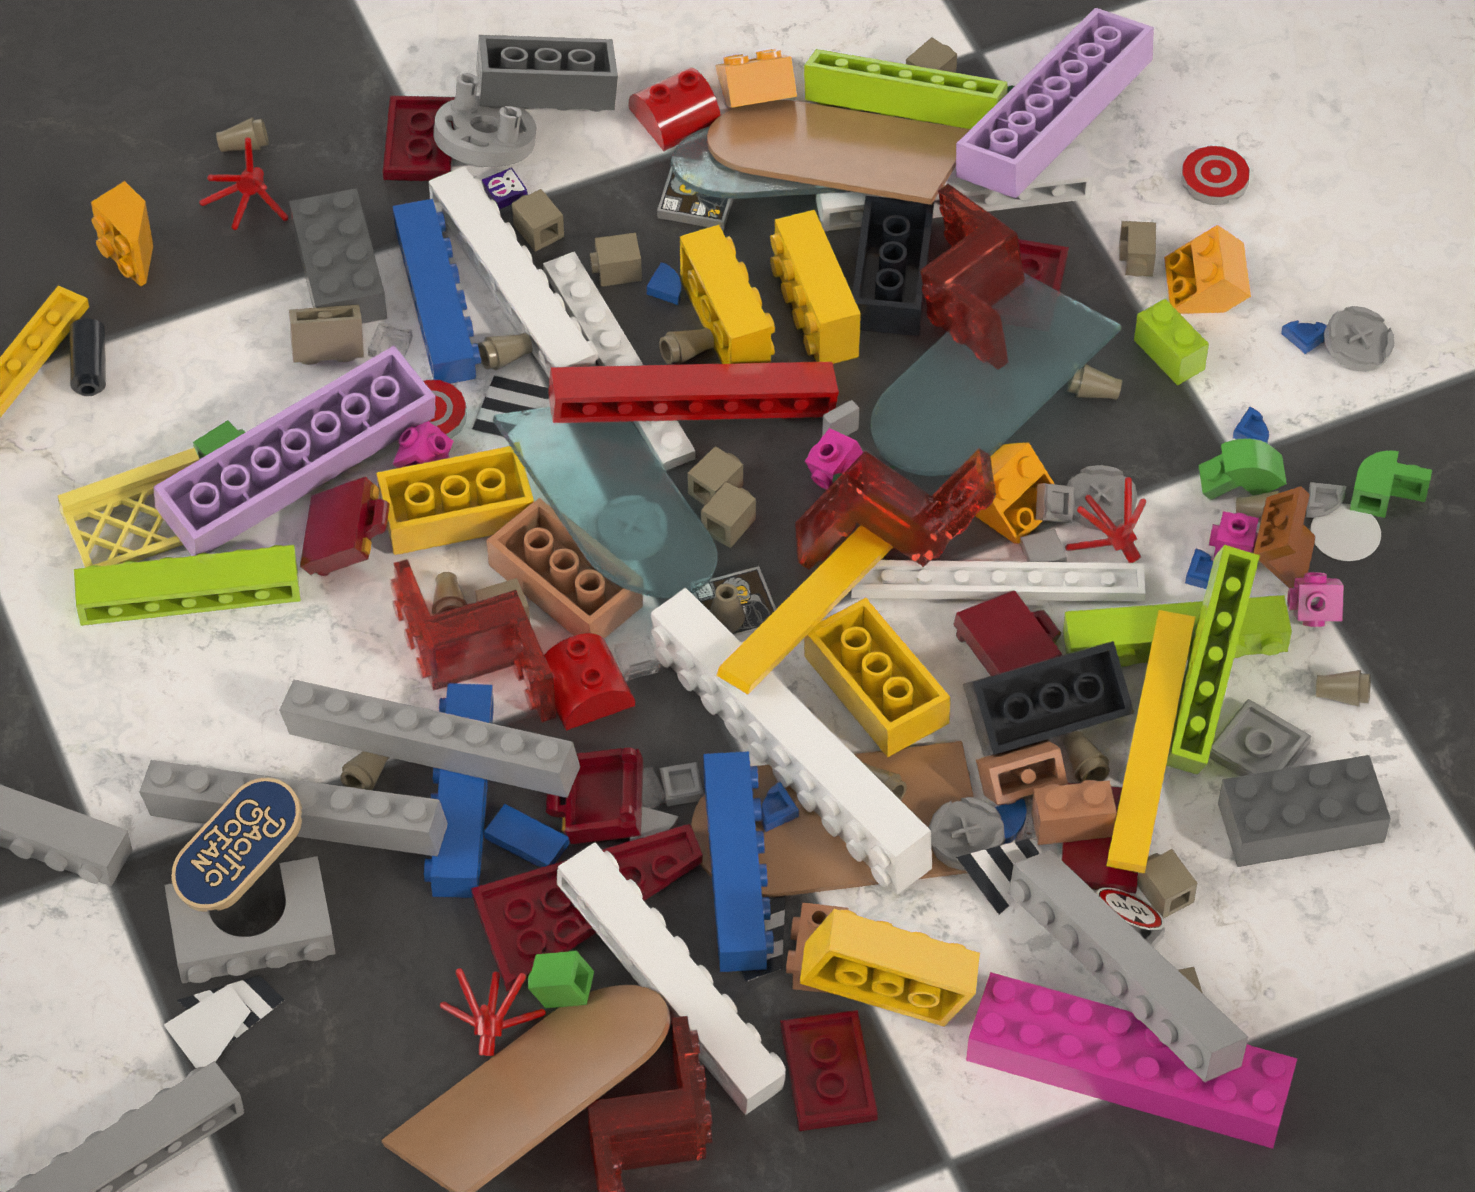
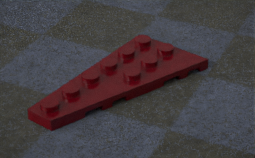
(535, 917)

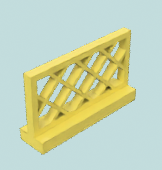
(119, 490)

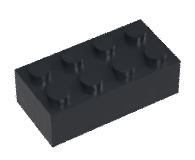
(889, 262)
(1048, 698)

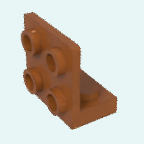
(1283, 539)

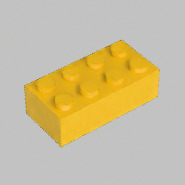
(815, 288)
(724, 297)
(453, 498)
(877, 677)
(889, 967)

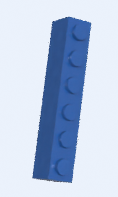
(435, 293)
(463, 804)
(735, 862)

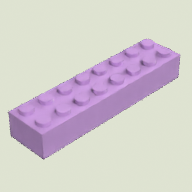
(1054, 103)
(294, 452)

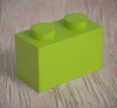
(1171, 341)

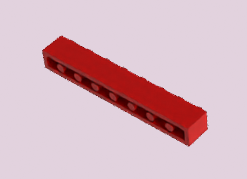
(692, 392)

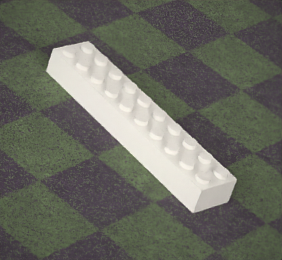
(796, 746)

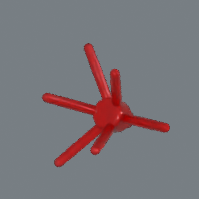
(248, 184)
(1119, 536)
(485, 1021)

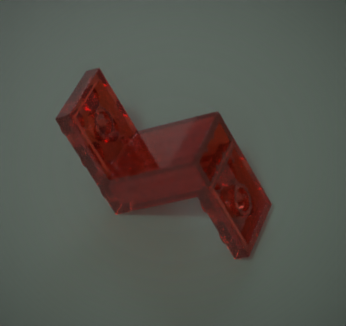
(972, 276)
(895, 509)
(473, 641)
(654, 1125)

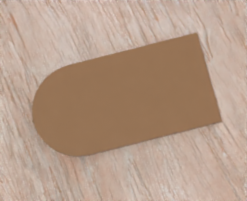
(837, 148)
(808, 859)
(532, 1087)

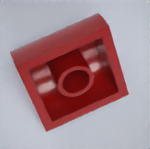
(675, 107)
(586, 680)

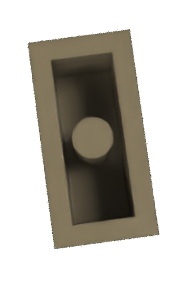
(326, 334)

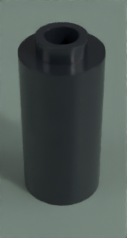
(87, 357)

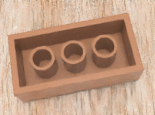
(557, 574)

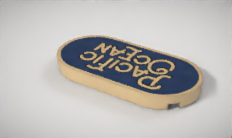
(237, 845)

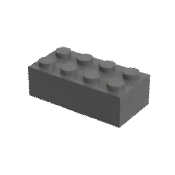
(546, 72)
(338, 253)
(1303, 810)

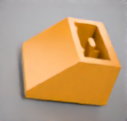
(756, 79)
(124, 231)
(1208, 273)
(1016, 480)

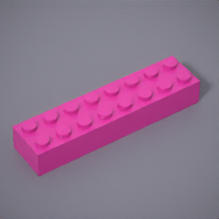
(1122, 1061)

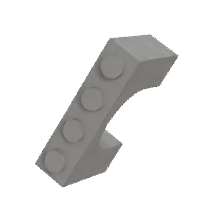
(299, 935)

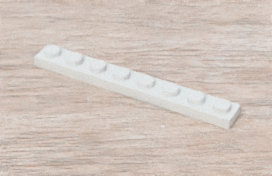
(599, 325)
(994, 578)

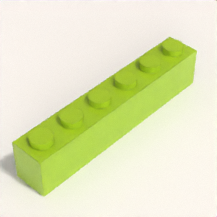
(900, 89)
(186, 585)
(1132, 629)
(1211, 658)

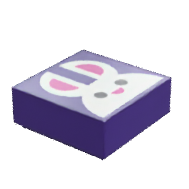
(504, 187)

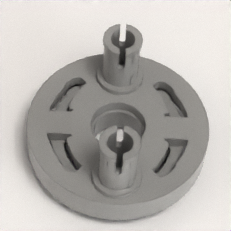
(483, 133)

